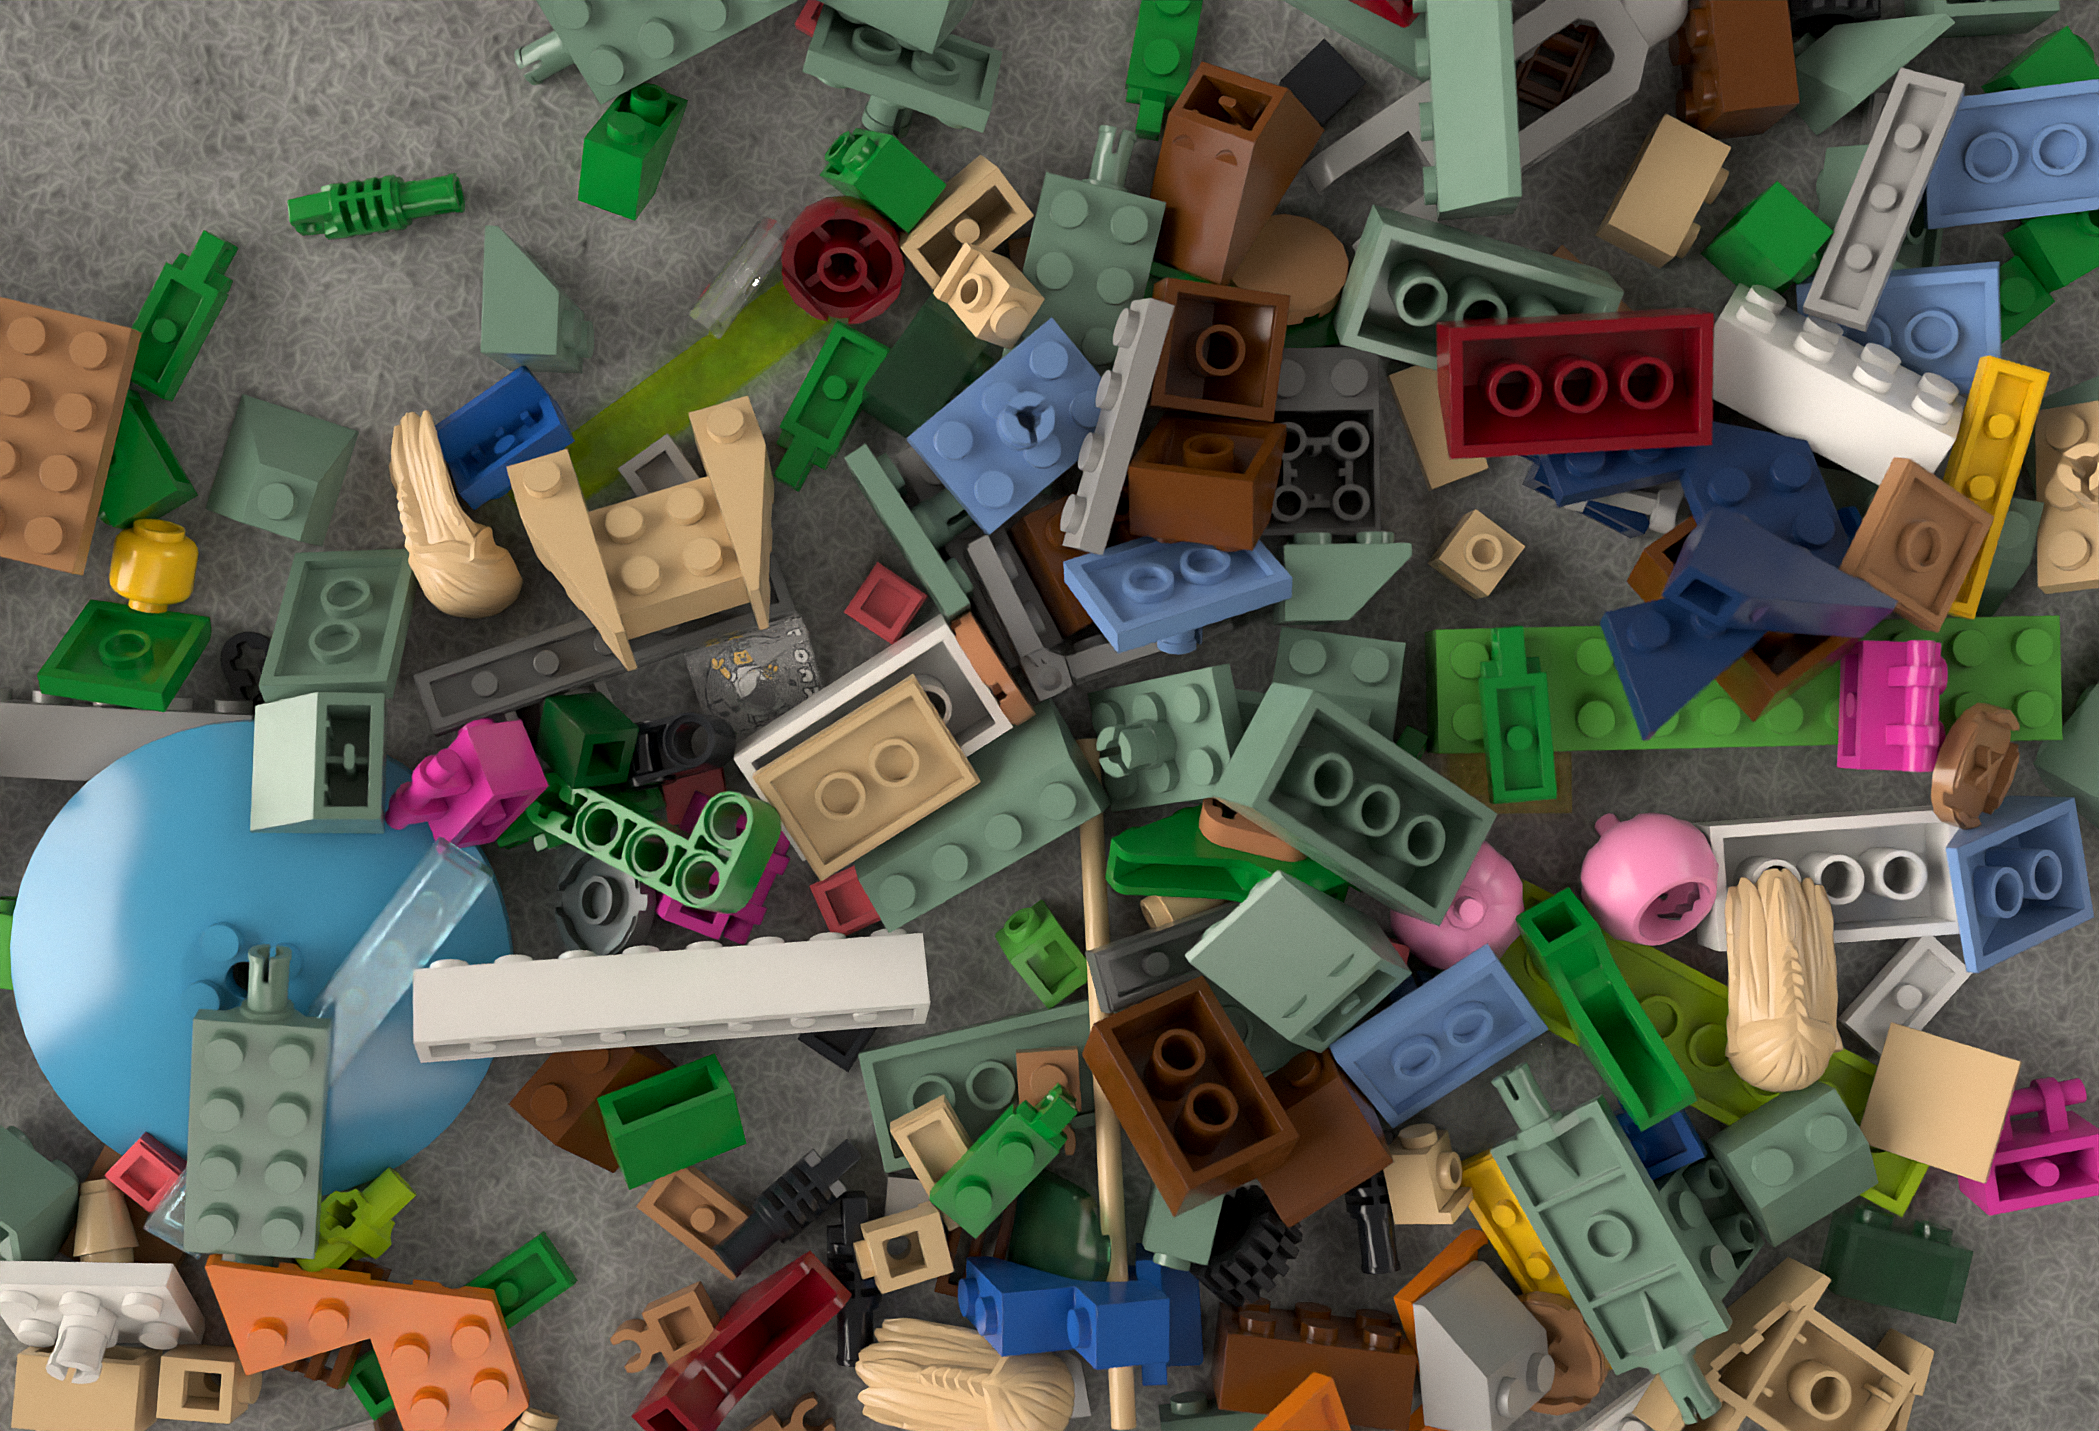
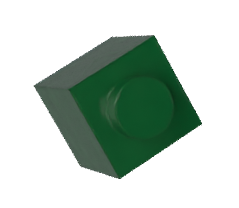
(586, 739)

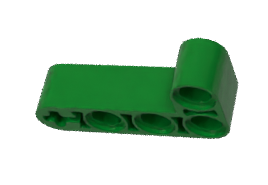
(643, 836)

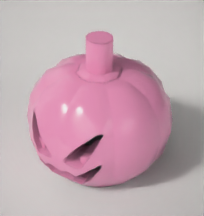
(1637, 865)
(1478, 915)

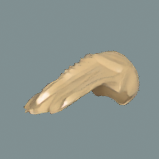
(448, 551)
(1780, 981)
(955, 1381)

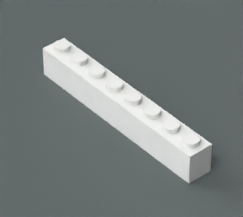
(668, 995)

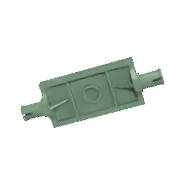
(633, 40)
(1091, 251)
(257, 1122)
(1611, 1239)

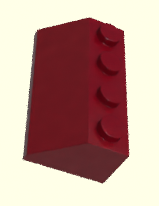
(1576, 382)

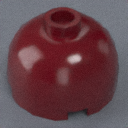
(843, 260)

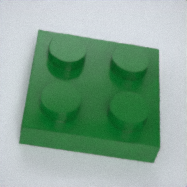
(125, 656)

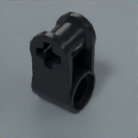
(666, 752)

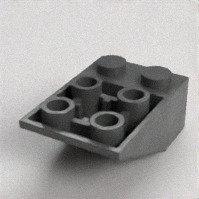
(1331, 443)

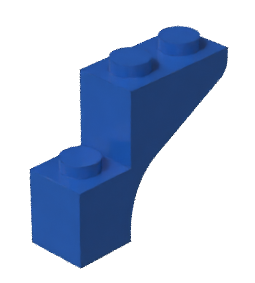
(1042, 1312)

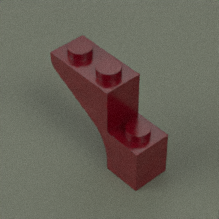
(744, 1347)

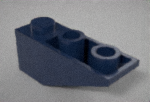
(1760, 582)

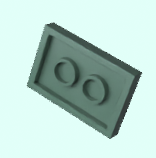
(950, 84)
(917, 530)
(341, 624)
(1166, 736)

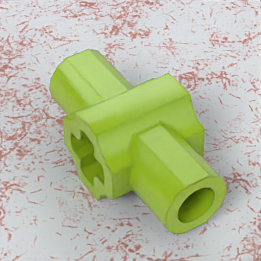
(359, 1222)

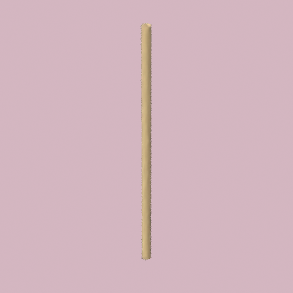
(1106, 1122)

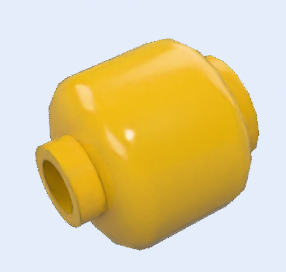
(153, 565)

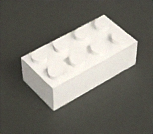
(1827, 389)
(939, 666)
(1877, 866)

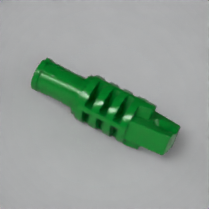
(374, 205)

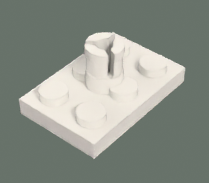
(94, 1308)

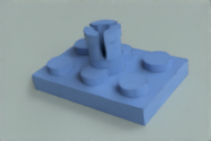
(2017, 157)
(1935, 319)
(1013, 427)
(1172, 590)
(1438, 1035)

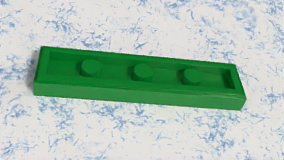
(521, 1284)

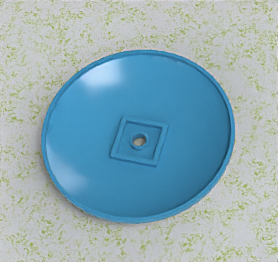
(153, 900)

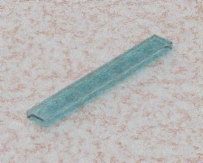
(372, 977)

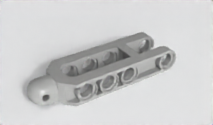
(1628, 29)

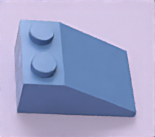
(2018, 878)

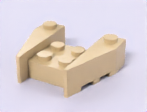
(666, 551)
(1797, 1367)

